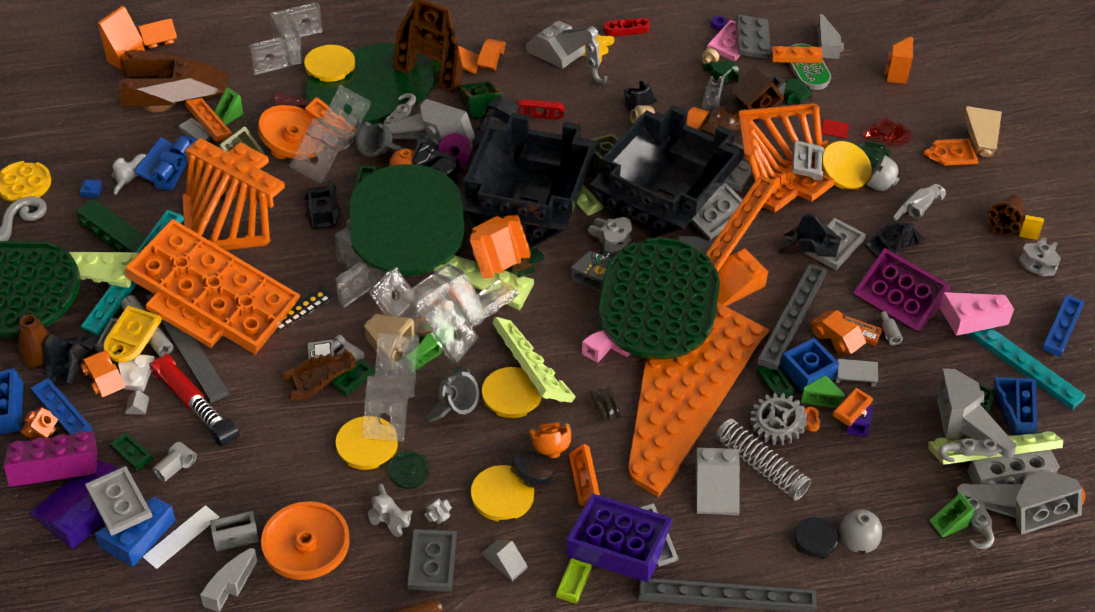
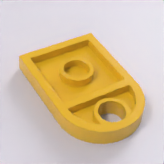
(131, 334)

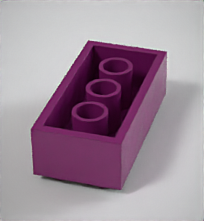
(51, 458)

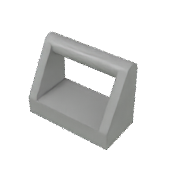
(234, 536)

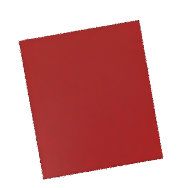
(835, 128)

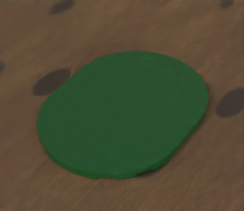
(378, 82)
(406, 219)
(35, 281)
(659, 298)

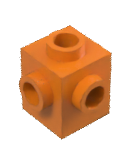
(39, 424)

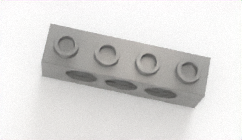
(1011, 469)

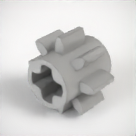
(438, 510)

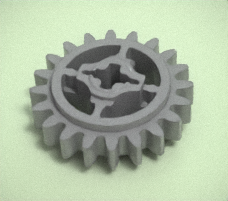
(776, 423)

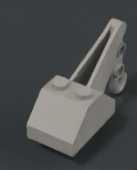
(563, 44)
(433, 122)
(962, 414)
(1037, 503)

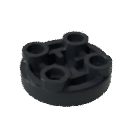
(532, 468)
(816, 537)

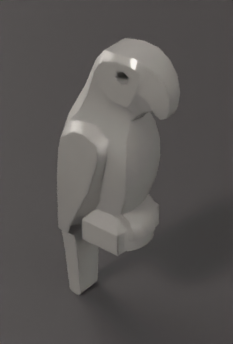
(920, 201)

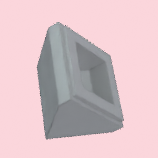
(137, 403)

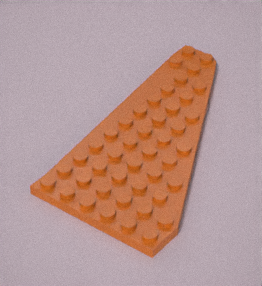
(683, 396)

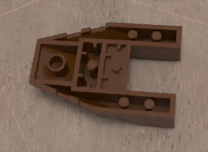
(429, 32)
(177, 81)

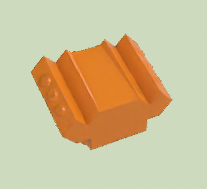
(499, 244)

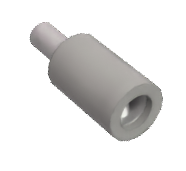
(890, 329)

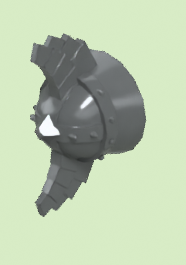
(375, 139)
(456, 394)

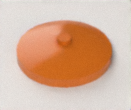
(284, 129)
(305, 540)

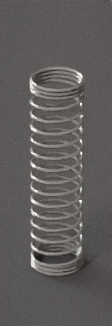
(793, 489)

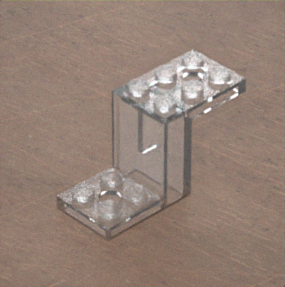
(286, 43)
(330, 134)
(359, 276)
(457, 285)
(439, 319)
(390, 387)

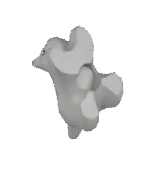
(125, 171)
(387, 511)

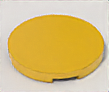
(329, 62)
(846, 165)
(24, 180)
(510, 393)
(363, 452)
(501, 494)

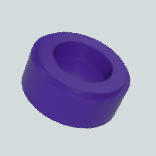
(718, 23)

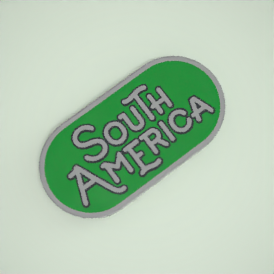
(813, 75)

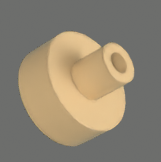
(710, 56)

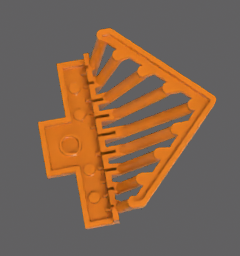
(763, 155)
(231, 172)

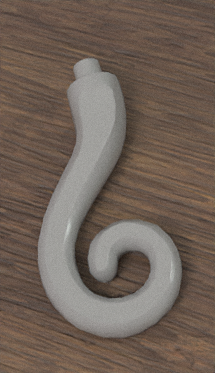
(22, 205)

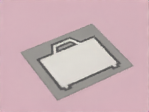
(320, 347)

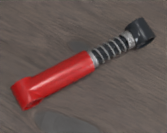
(165, 369)

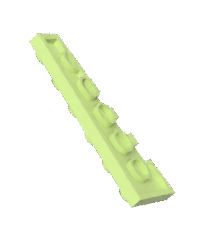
(104, 266)
(475, 277)
(532, 363)
(1025, 444)

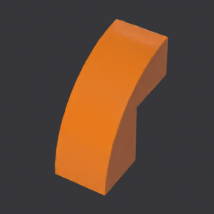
(490, 54)
(697, 117)

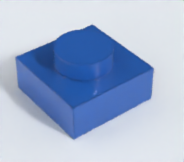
(91, 188)

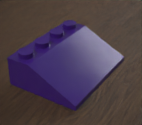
(71, 510)
(619, 537)

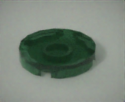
(875, 152)
(408, 469)

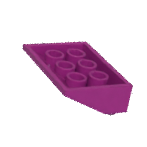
(902, 290)

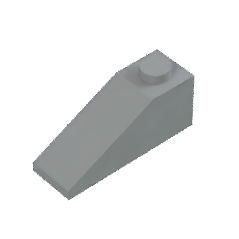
(829, 39)

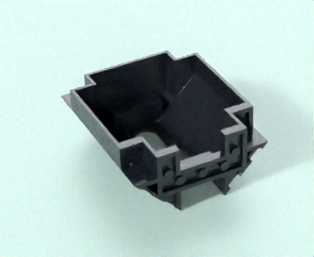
(666, 157)
(528, 166)

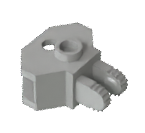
(611, 233)
(1041, 257)

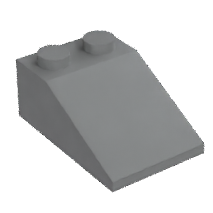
(717, 481)

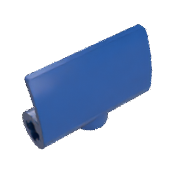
(163, 160)

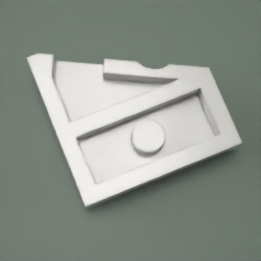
(136, 372)

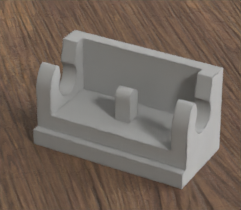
(713, 94)
(857, 371)

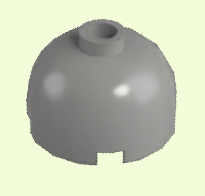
(884, 175)
(860, 531)

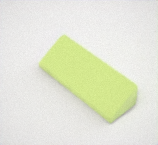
(588, 202)

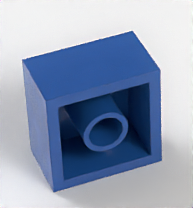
(808, 363)

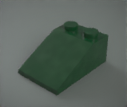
(477, 97)

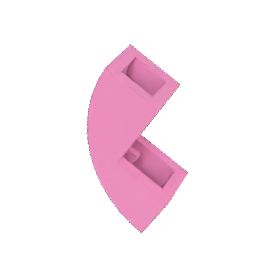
(598, 345)

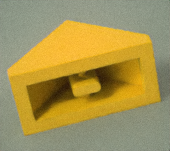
(1031, 227)

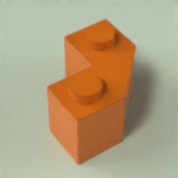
(844, 335)
(103, 372)

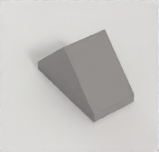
(505, 558)

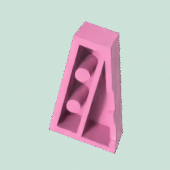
(975, 311)

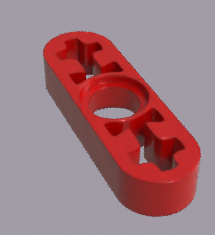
(617, 28)
(552, 106)

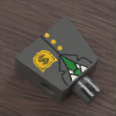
(591, 270)

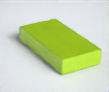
(573, 581)

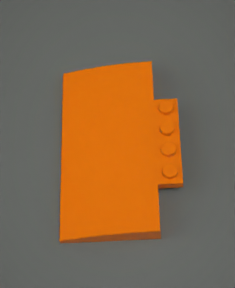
(209, 289)

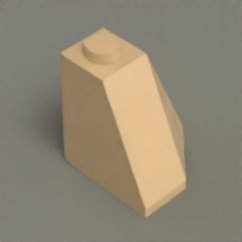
(983, 129)
(389, 325)

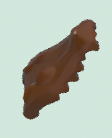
(722, 117)
(316, 373)

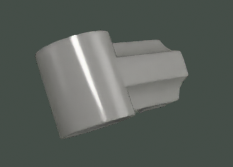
(178, 457)

